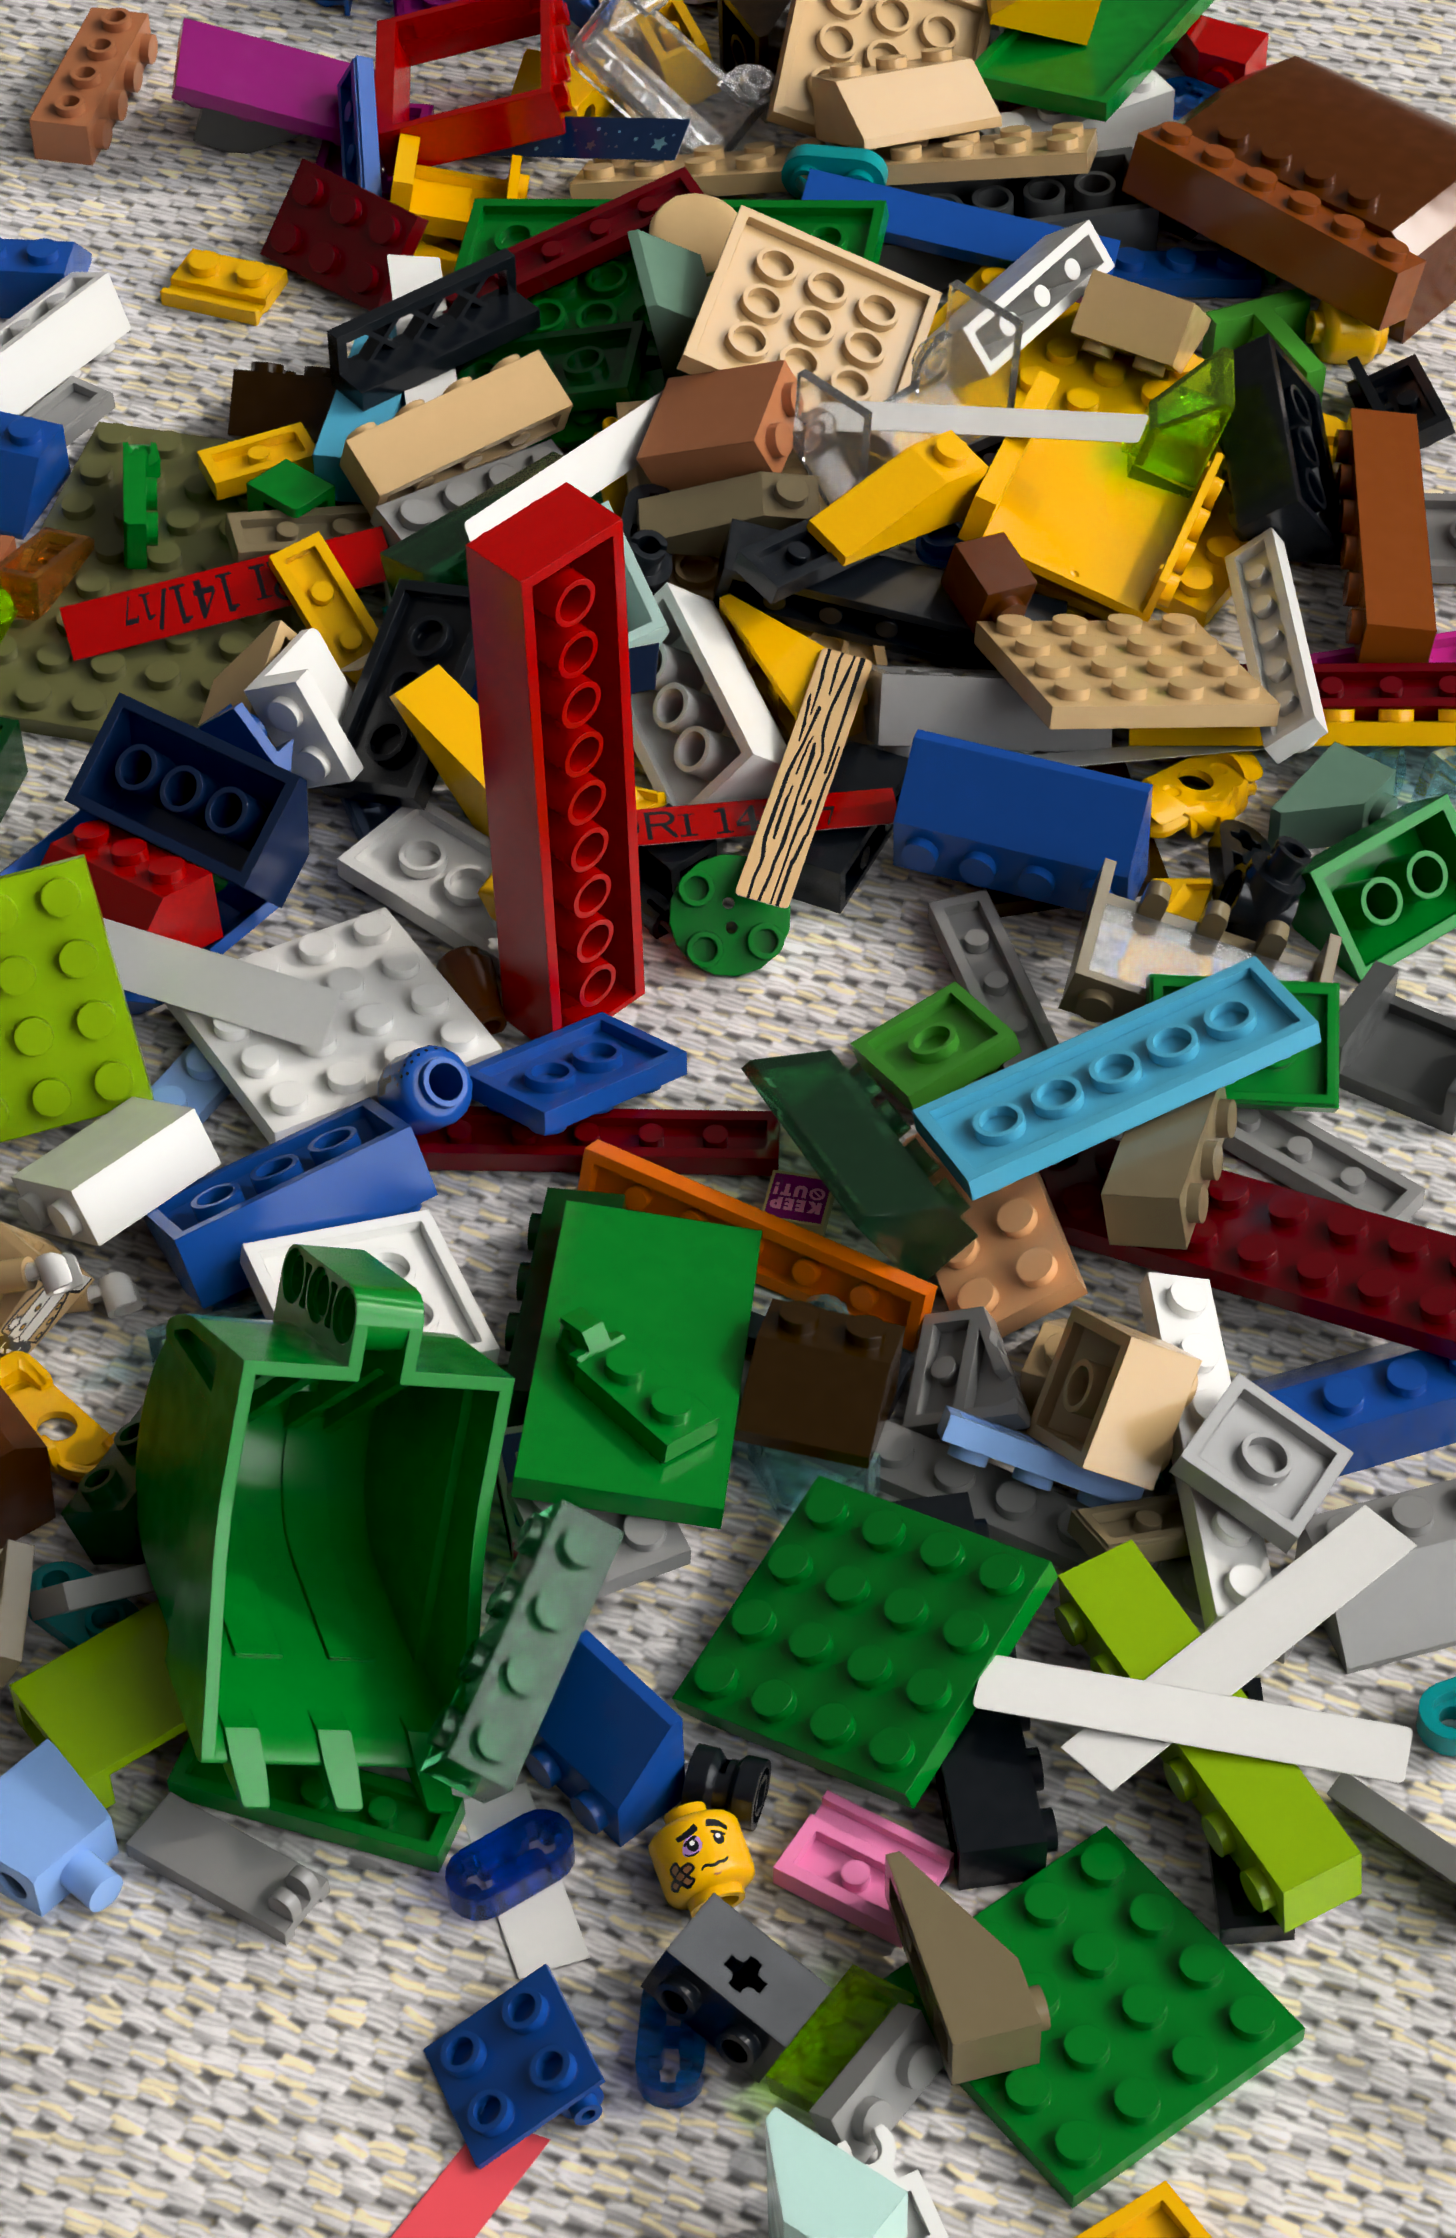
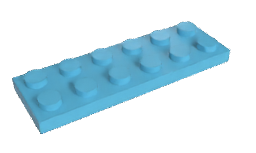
(1115, 1077)

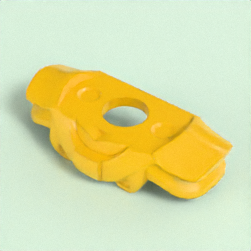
(1180, 807)
(40, 1400)

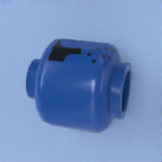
(426, 1088)

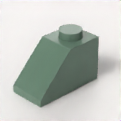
(1334, 799)

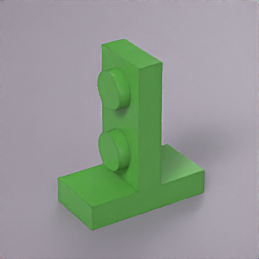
(1278, 314)

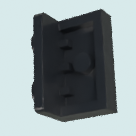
(1401, 389)

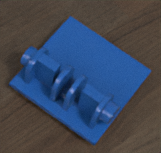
(516, 2068)

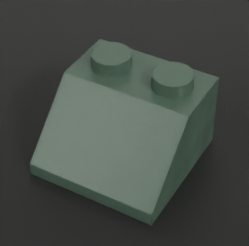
(673, 292)

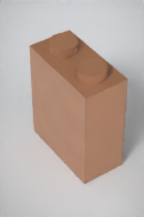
(721, 426)

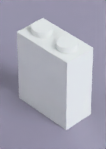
(115, 1171)

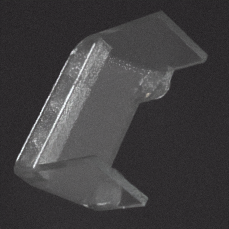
(659, 73)
(962, 366)

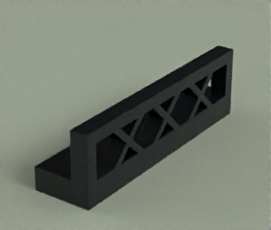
(429, 342)

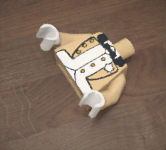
(45, 1284)

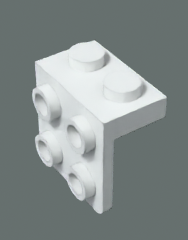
(306, 700)

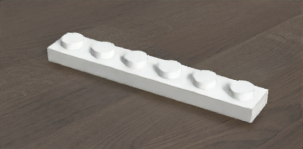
(1276, 642)
(1224, 1553)

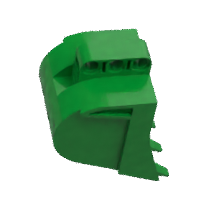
(319, 1524)

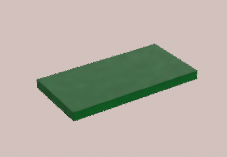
(1092, 78)
(687, 1303)

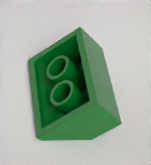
(1384, 887)

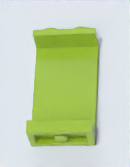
(104, 1700)

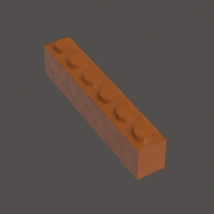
(1274, 225)
(1384, 538)

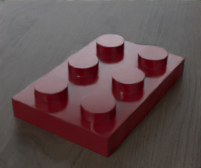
(341, 235)

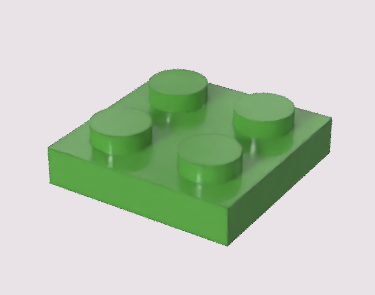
(936, 1047)

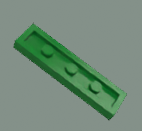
(388, 1825)

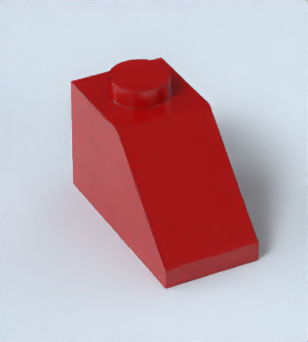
(1220, 51)

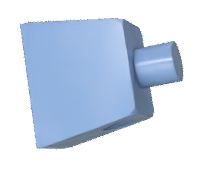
(54, 1836)

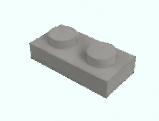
(879, 2082)

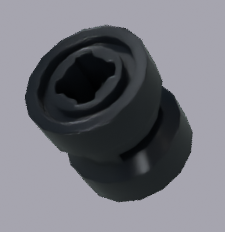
(728, 1784)

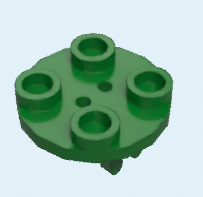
(700, 920)

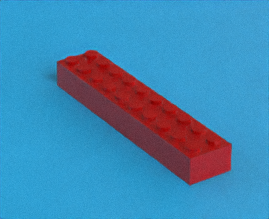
(558, 759)

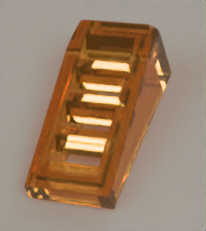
(36, 576)

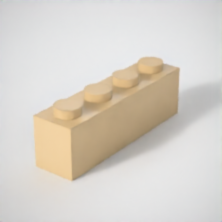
(456, 431)

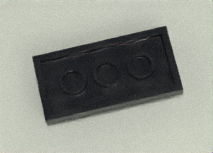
(420, 630)

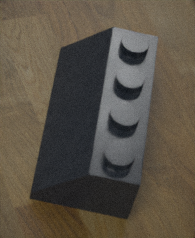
(1280, 456)

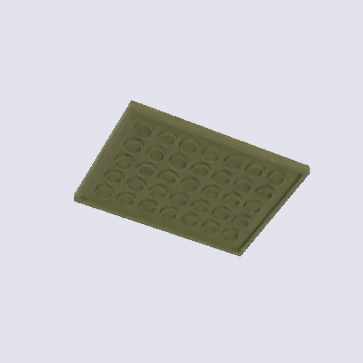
(170, 674)

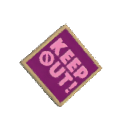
(799, 1200)

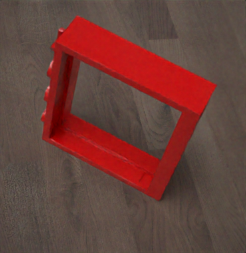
(482, 126)

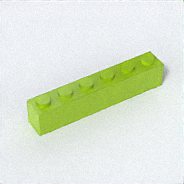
(1254, 1809)

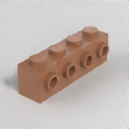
(93, 86)

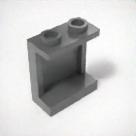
(1398, 1051)

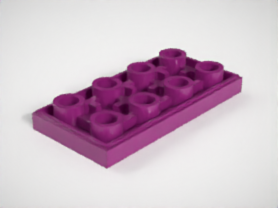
(258, 80)

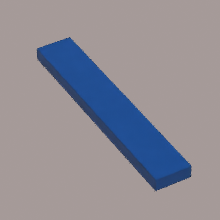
(941, 224)

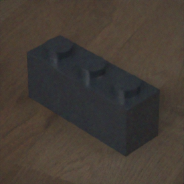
(844, 855)

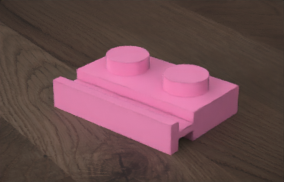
(841, 1863)

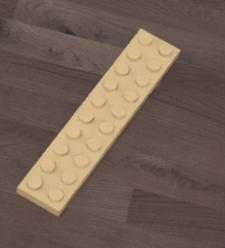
(957, 158)

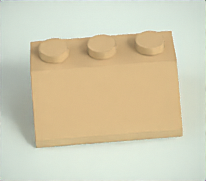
(902, 100)

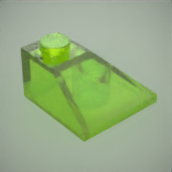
(1184, 427)

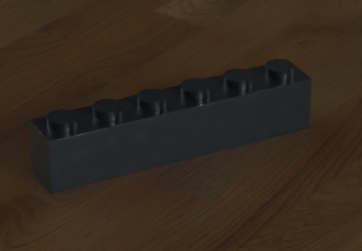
(872, 604)
(989, 1773)

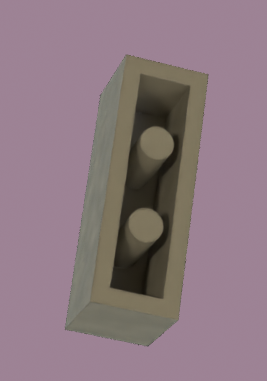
(1164, 1173)

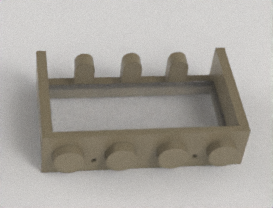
(1131, 939)

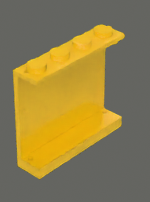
(1086, 520)

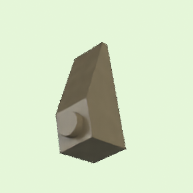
(700, 516)
(966, 1979)

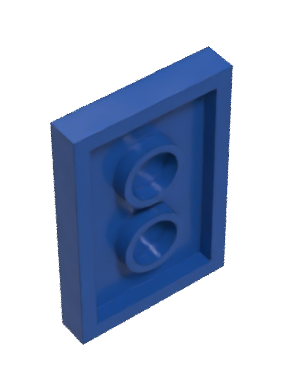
(575, 1073)

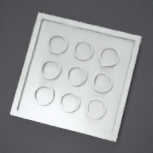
(385, 1009)

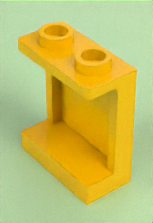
(447, 195)

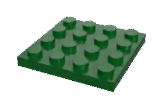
(865, 1639)
(1142, 2017)

